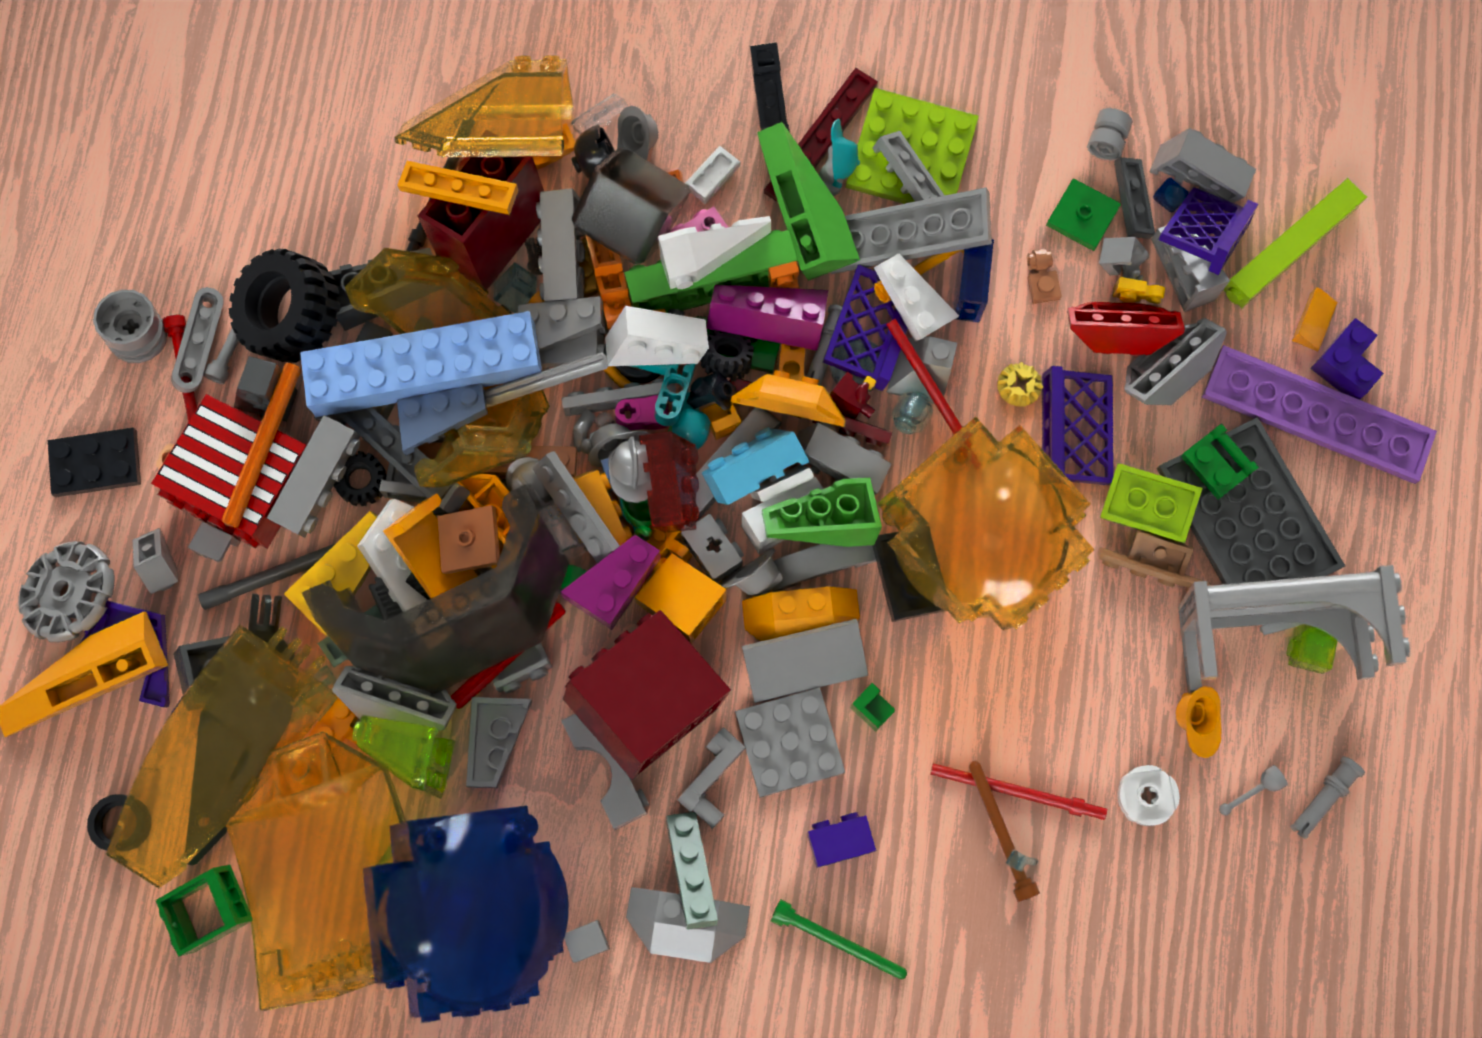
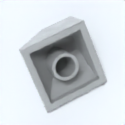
(936, 356)

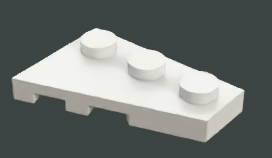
(914, 298)

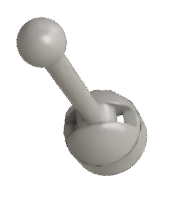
(1271, 779)

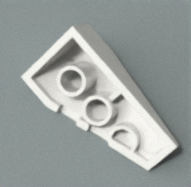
(693, 254)

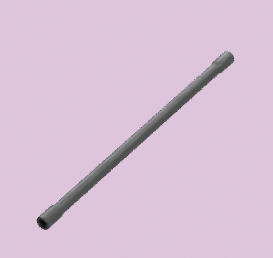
(226, 592)

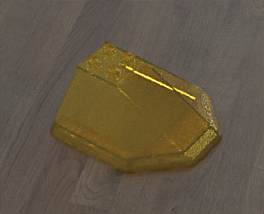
(500, 114)

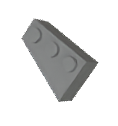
(1205, 165)
(1189, 274)
(841, 455)

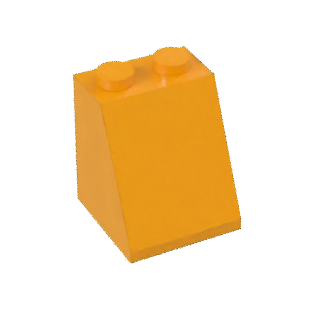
(682, 595)

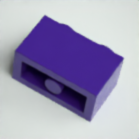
(841, 840)

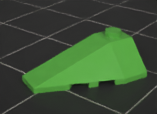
(831, 516)

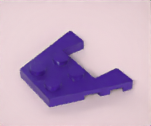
(156, 685)

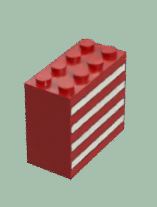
(207, 465)

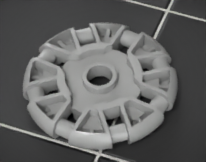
(45, 585)

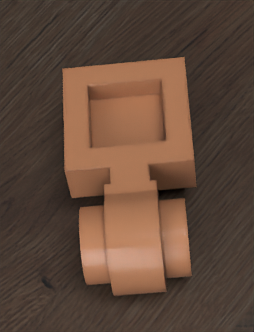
(1043, 285)

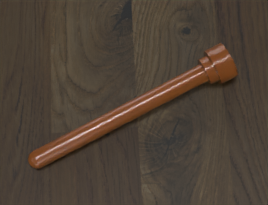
(1024, 886)

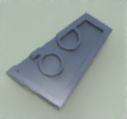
(432, 414)

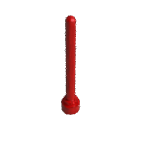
(175, 327)

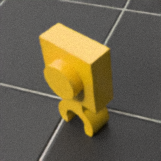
(1134, 290)

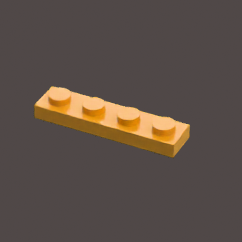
(458, 187)

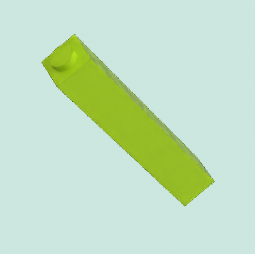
(1294, 243)

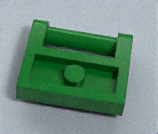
(1213, 468)

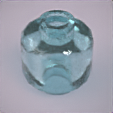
(912, 412)

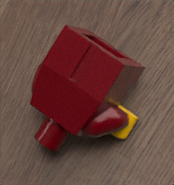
(853, 397)

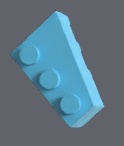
(753, 464)

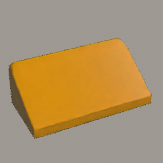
(1315, 319)

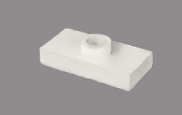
(712, 174)

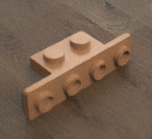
(1154, 557)

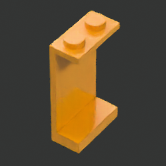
(417, 542)

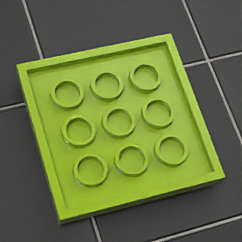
(934, 132)

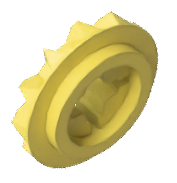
(1015, 395)

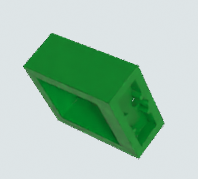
(228, 900)

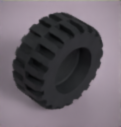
(259, 297)

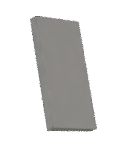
(805, 660)

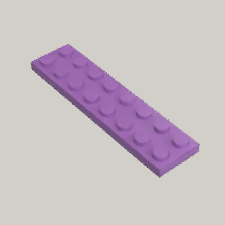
(1319, 414)

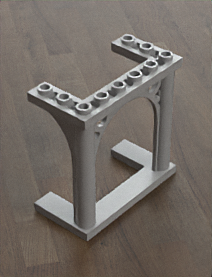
(1331, 603)

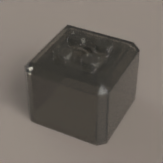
(629, 205)

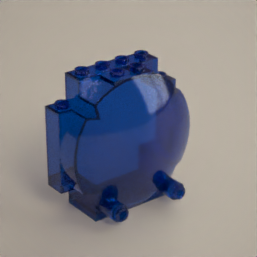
(466, 912)

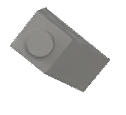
(154, 561)

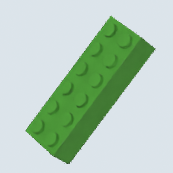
(651, 291)

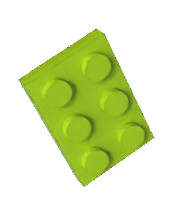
(1151, 503)

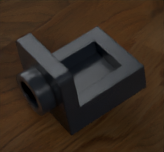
(711, 389)

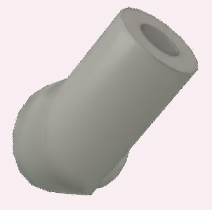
(1132, 271)
(580, 431)

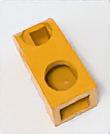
(792, 361)

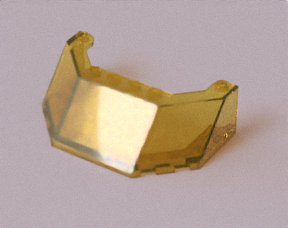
(427, 293)

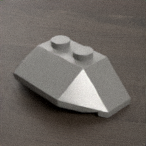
(1176, 366)
(389, 699)
(662, 926)

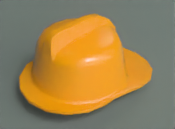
(1201, 719)

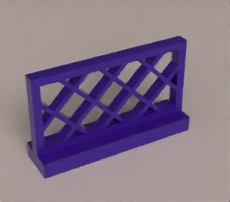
(1226, 235)
(887, 351)
(1055, 420)

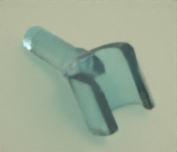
(1018, 861)

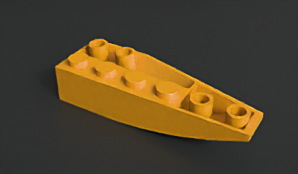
(86, 672)

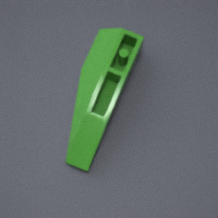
(807, 206)

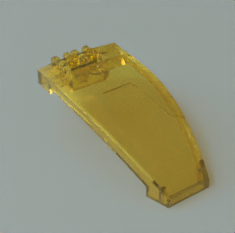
(213, 748)

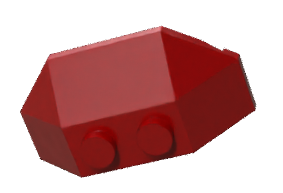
(1124, 327)

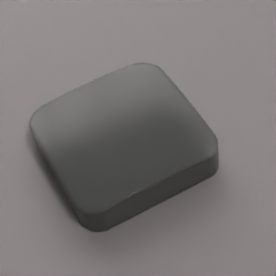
(454, 498)

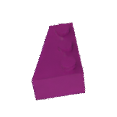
(613, 582)

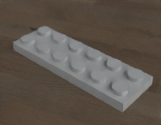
(921, 228)

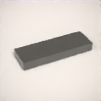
(1134, 198)

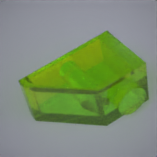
(1312, 650)

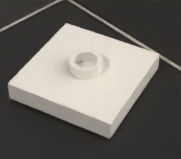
(775, 487)

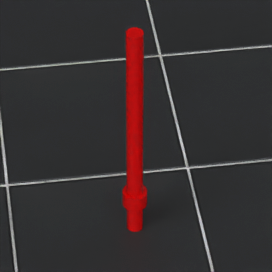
(924, 375)
(1074, 806)

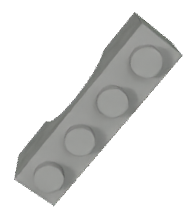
(622, 801)

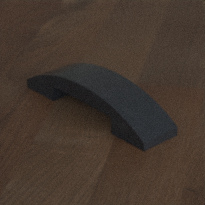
(768, 85)

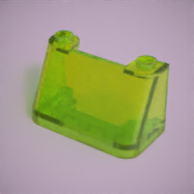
(407, 752)

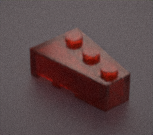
(673, 481)

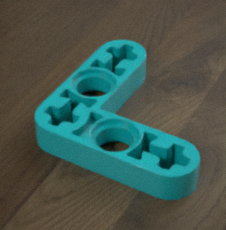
(678, 399)

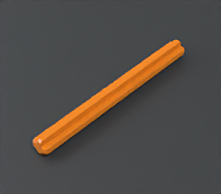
(261, 445)

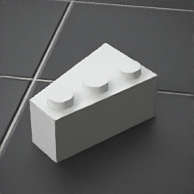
(655, 338)
(753, 521)

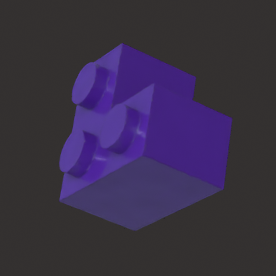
(1343, 364)

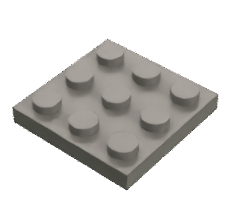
(789, 742)

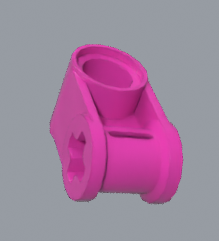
(641, 412)

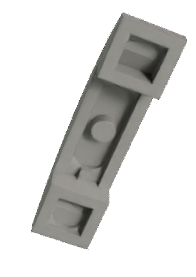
(820, 561)

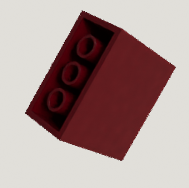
(479, 238)
(645, 693)

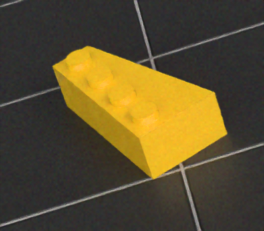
(341, 565)

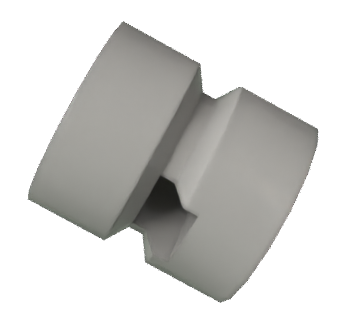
(1109, 134)

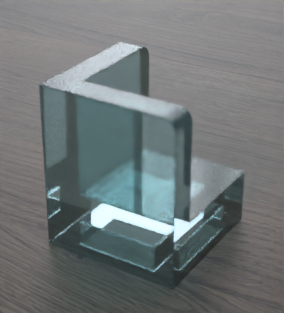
(515, 287)

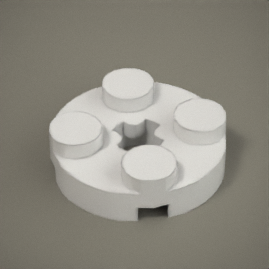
(1135, 807)

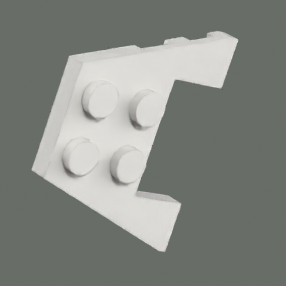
(386, 560)

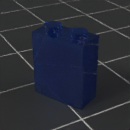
(973, 282)

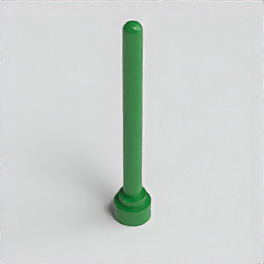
(786, 915)

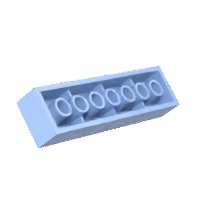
(420, 363)

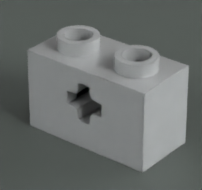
(714, 564)

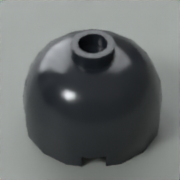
(591, 149)

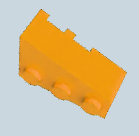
(595, 489)

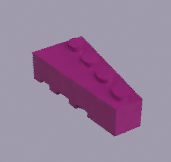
(769, 313)

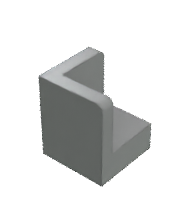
(1119, 252)
(211, 542)
(586, 941)

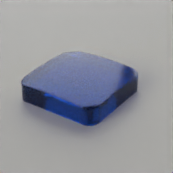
(1170, 195)

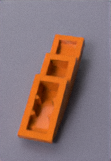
(609, 280)

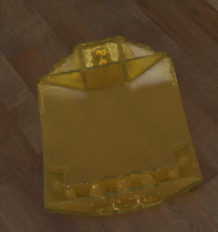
(301, 858)

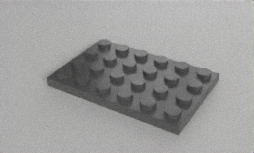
(1261, 524)

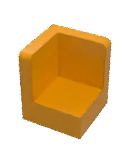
(722, 422)

